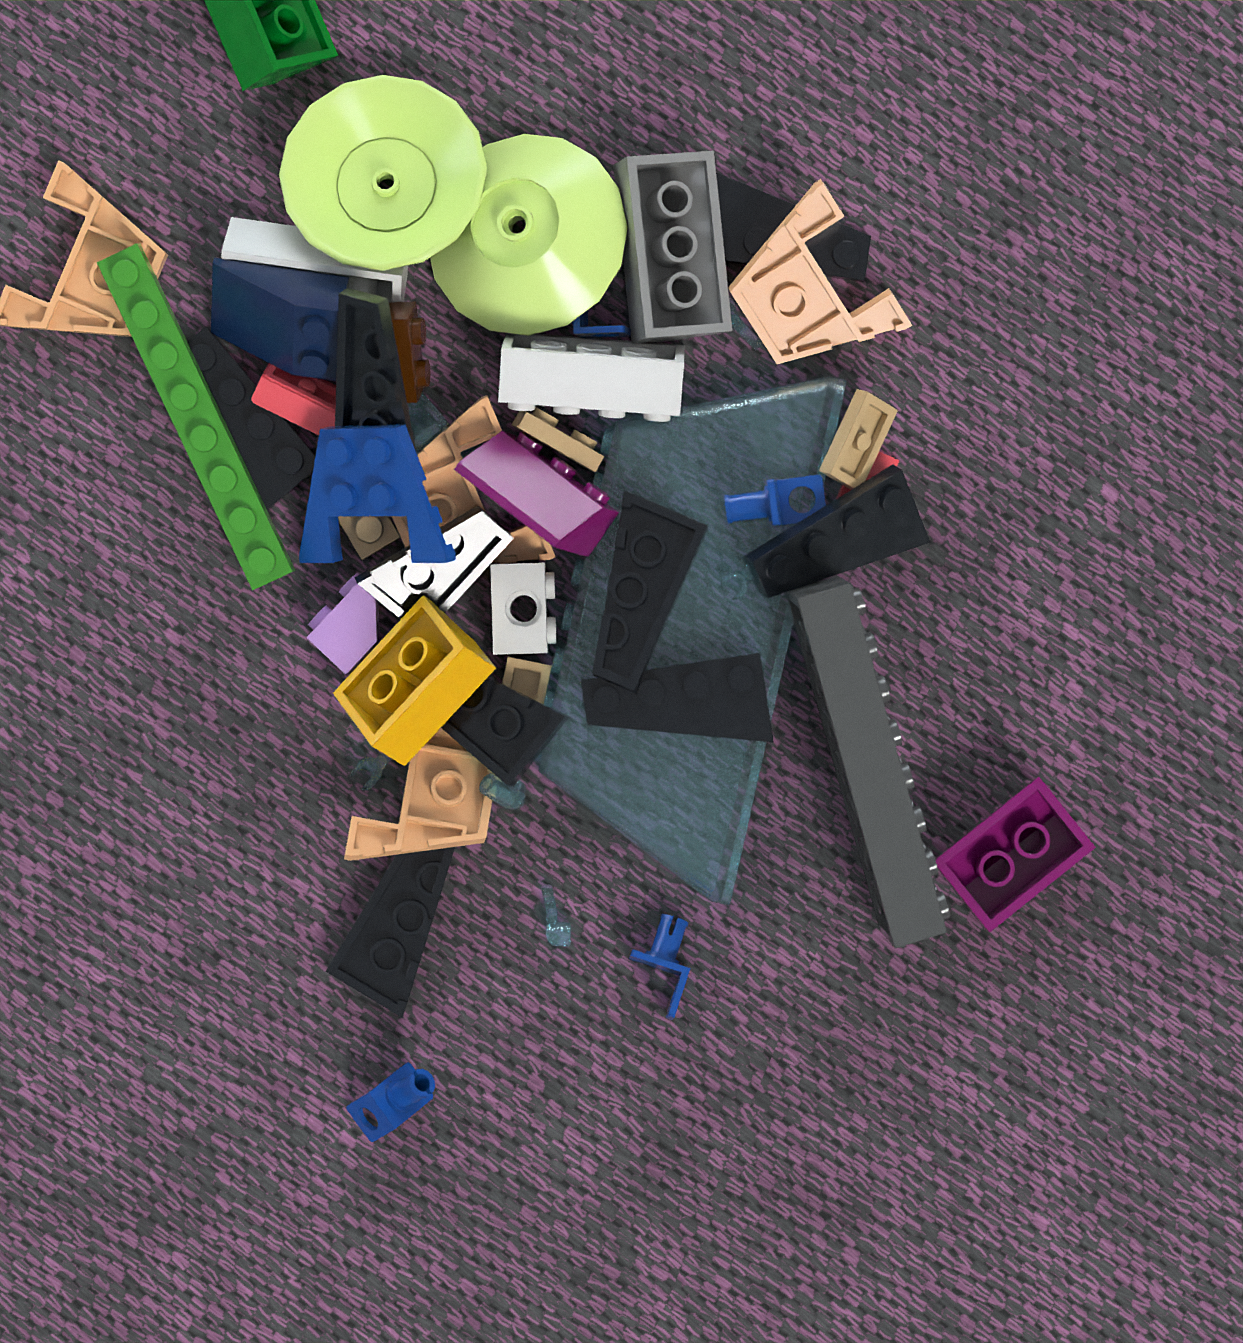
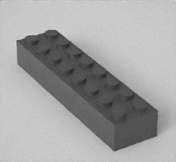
(867, 761)

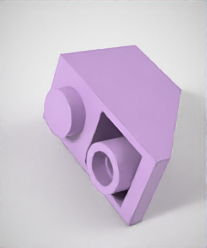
(349, 629)

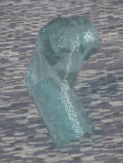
(508, 797)

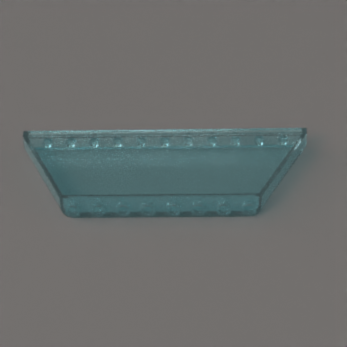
(675, 792)

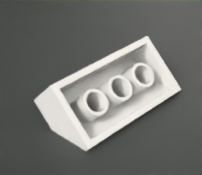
(287, 248)
(591, 375)

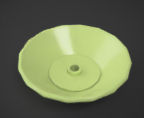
(374, 134)
(560, 258)

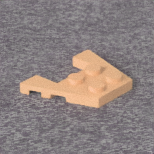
(82, 295)
(793, 300)
(456, 494)
(437, 808)

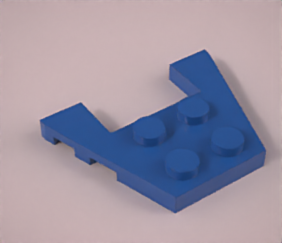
(369, 475)

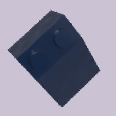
(278, 315)

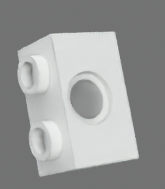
(507, 584)

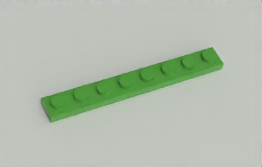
(196, 416)

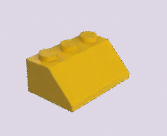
(413, 681)

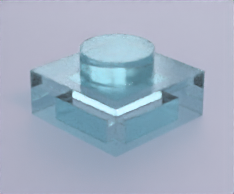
(425, 422)

